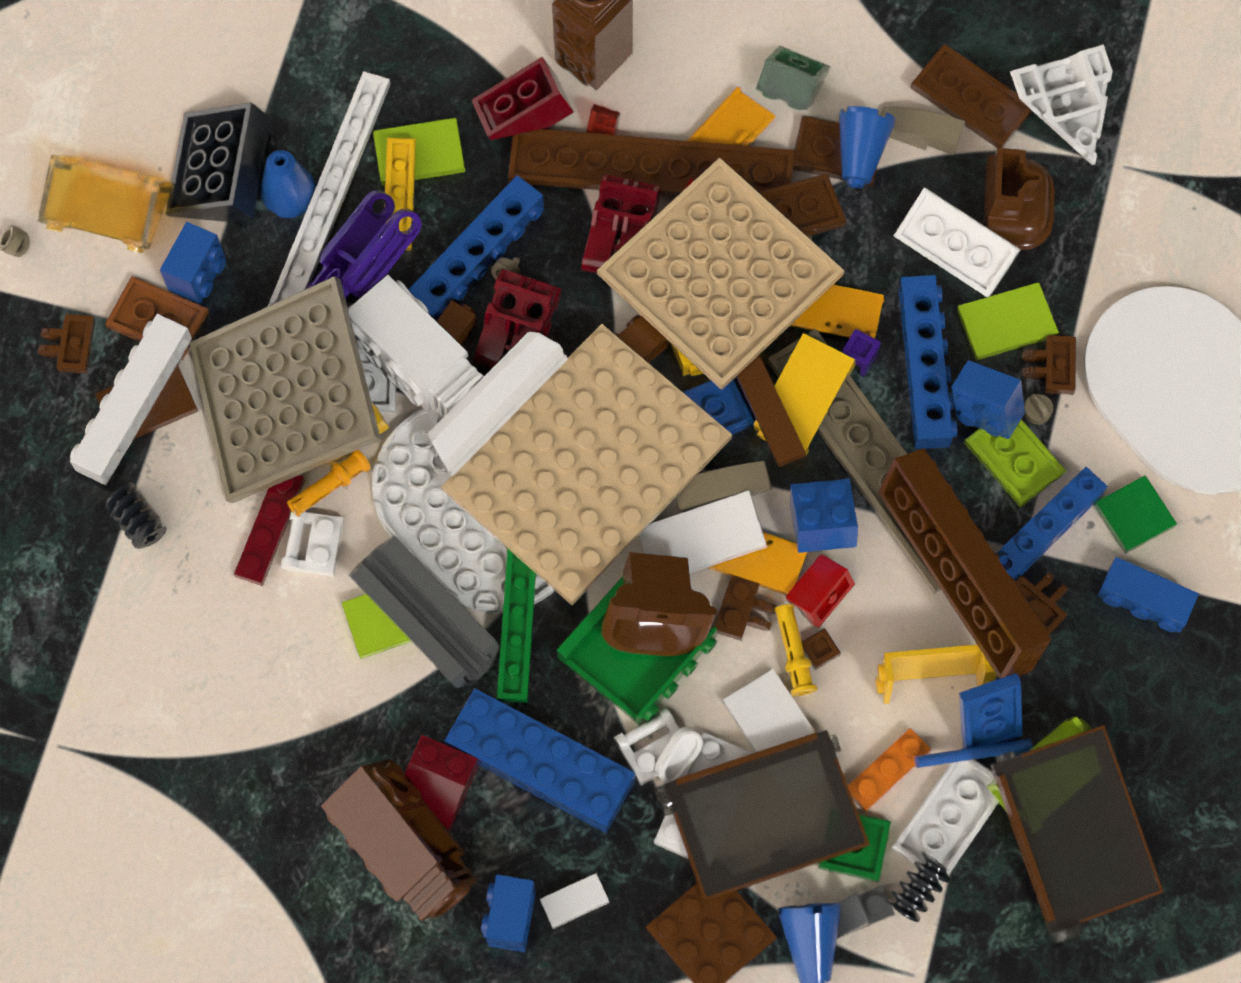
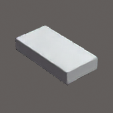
(574, 901)

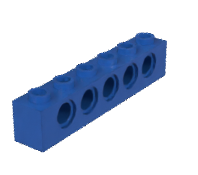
(515, 196)
(926, 432)
(1051, 523)

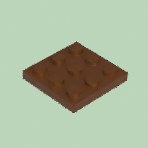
(710, 937)

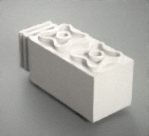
(412, 347)

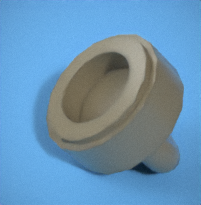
(12, 239)
(506, 264)
(1038, 409)

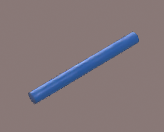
(972, 753)

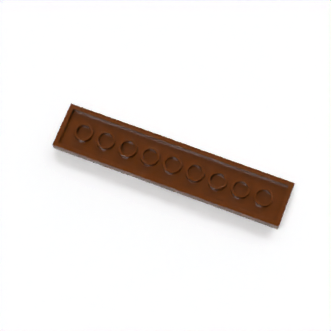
(584, 158)

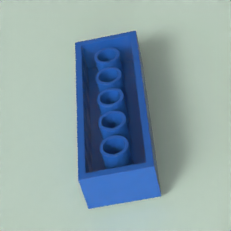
(541, 760)

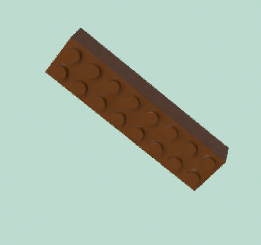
(964, 565)

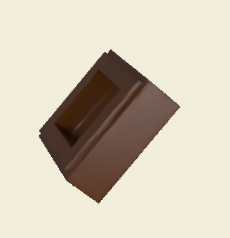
(820, 649)

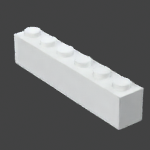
(130, 399)

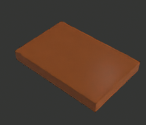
(141, 304)

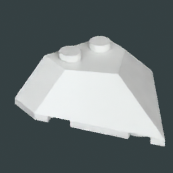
(1069, 96)

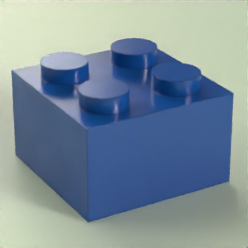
(193, 263)
(988, 399)
(823, 515)
(510, 913)

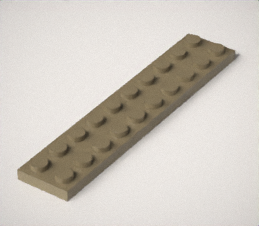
(863, 449)

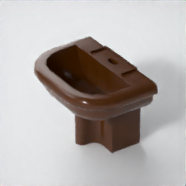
(1018, 198)
(657, 608)

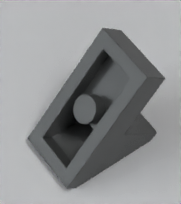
(863, 911)

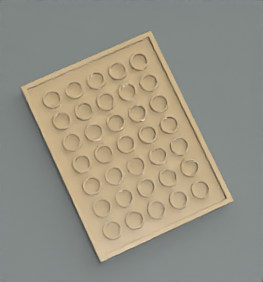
(587, 463)

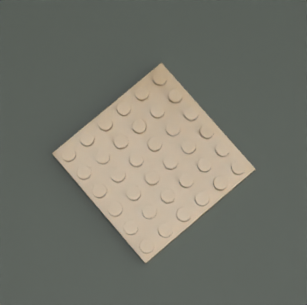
(720, 273)

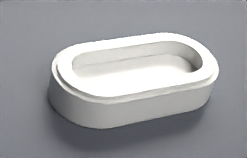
(679, 754)

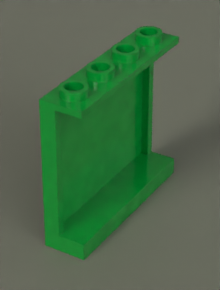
(626, 679)

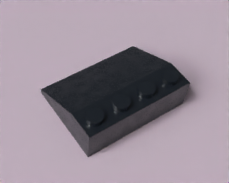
(219, 163)

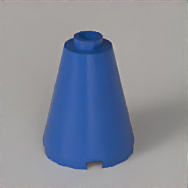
(862, 142)
(286, 185)
(811, 938)

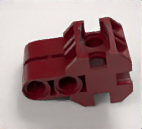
(635, 207)
(503, 323)

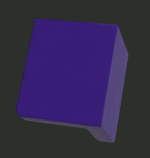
(863, 350)

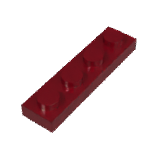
(267, 531)

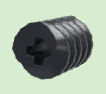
(132, 517)
(920, 888)

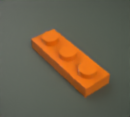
(887, 770)

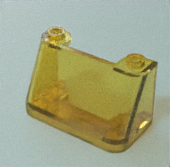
(103, 200)

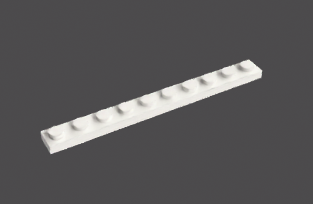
(332, 187)

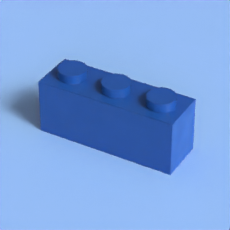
(1147, 595)

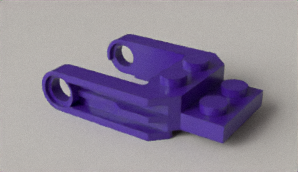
(367, 245)

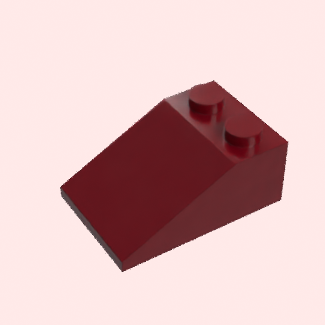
(523, 102)
(441, 777)

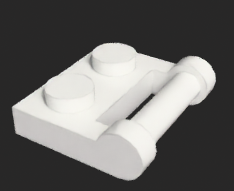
(322, 544)
(644, 760)

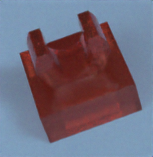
(603, 120)

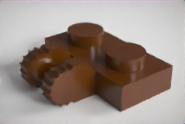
(75, 343)
(1059, 364)
(737, 606)
(1044, 608)

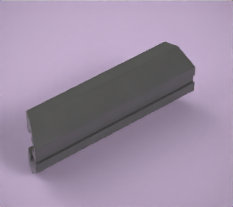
(426, 613)

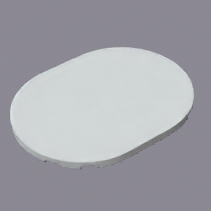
(1170, 384)
(434, 526)

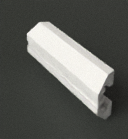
(495, 399)

